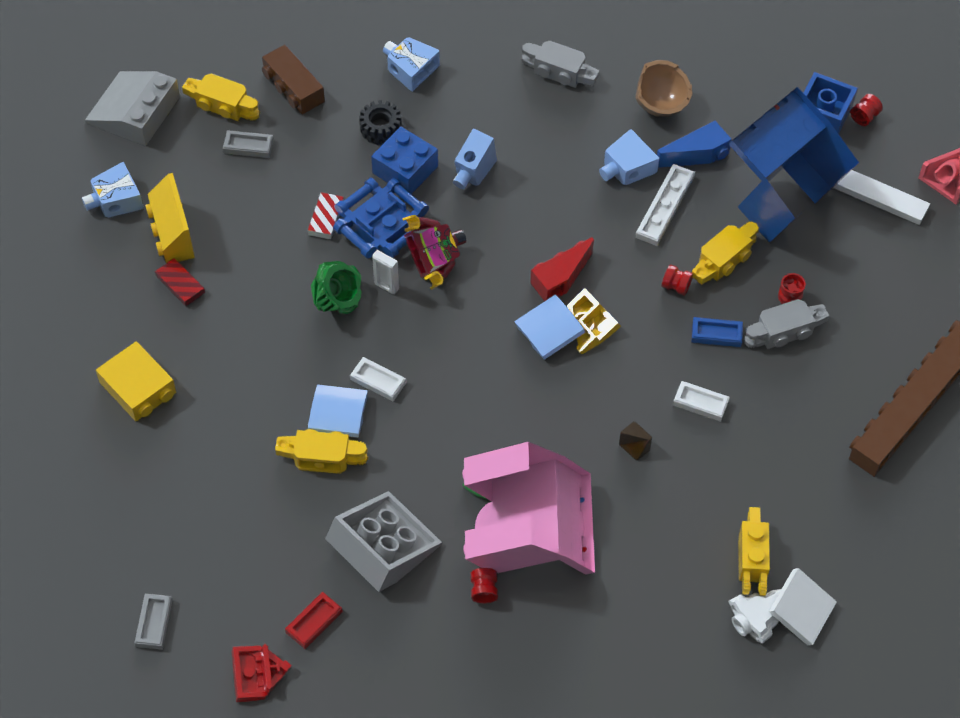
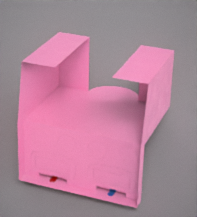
(535, 512)

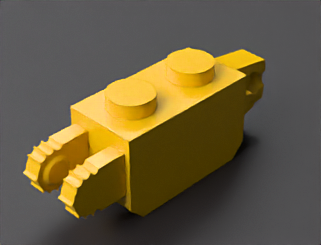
(222, 97)
(725, 251)
(322, 451)
(754, 552)

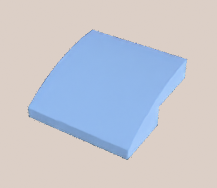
(549, 327)
(337, 410)

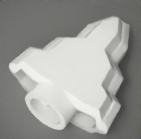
(753, 615)

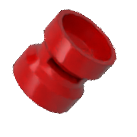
(868, 108)
(677, 280)
(791, 288)
(484, 585)

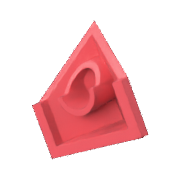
(943, 175)

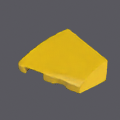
(594, 319)

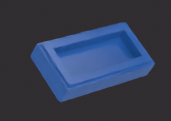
(717, 332)

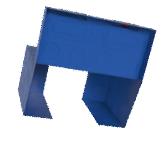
(803, 144)

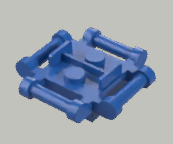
(379, 220)

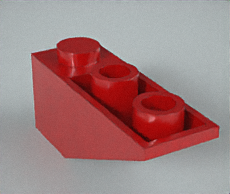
(561, 271)

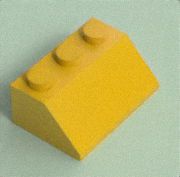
(169, 221)

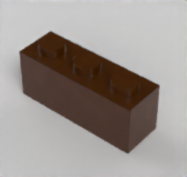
(293, 79)

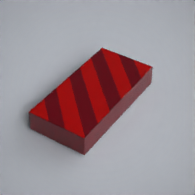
(180, 282)

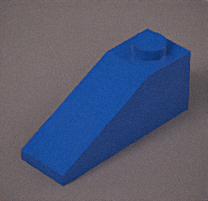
(696, 148)

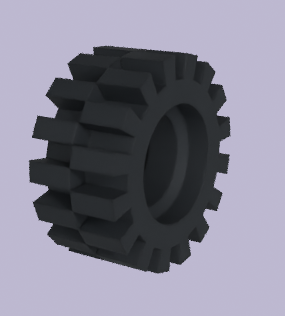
(377, 112)

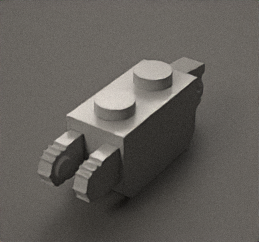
(559, 63)
(785, 324)

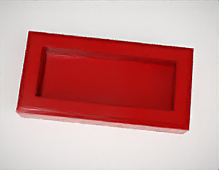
(313, 620)

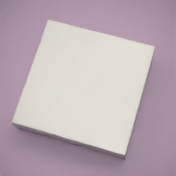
(802, 606)

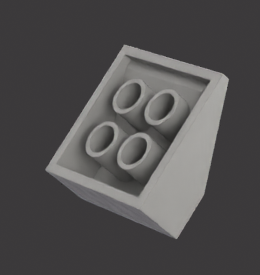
(135, 105)
(382, 540)

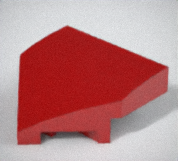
(256, 672)

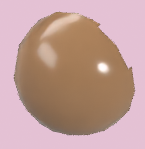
(663, 88)

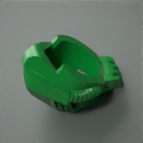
(336, 287)

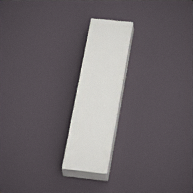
(883, 196)
(665, 205)

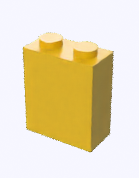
(136, 381)

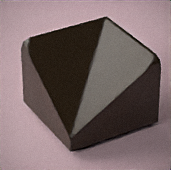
(635, 440)

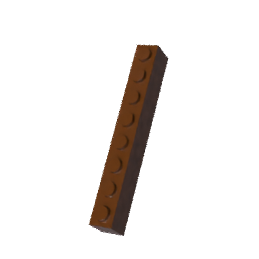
(909, 405)

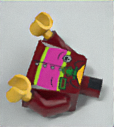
(433, 247)

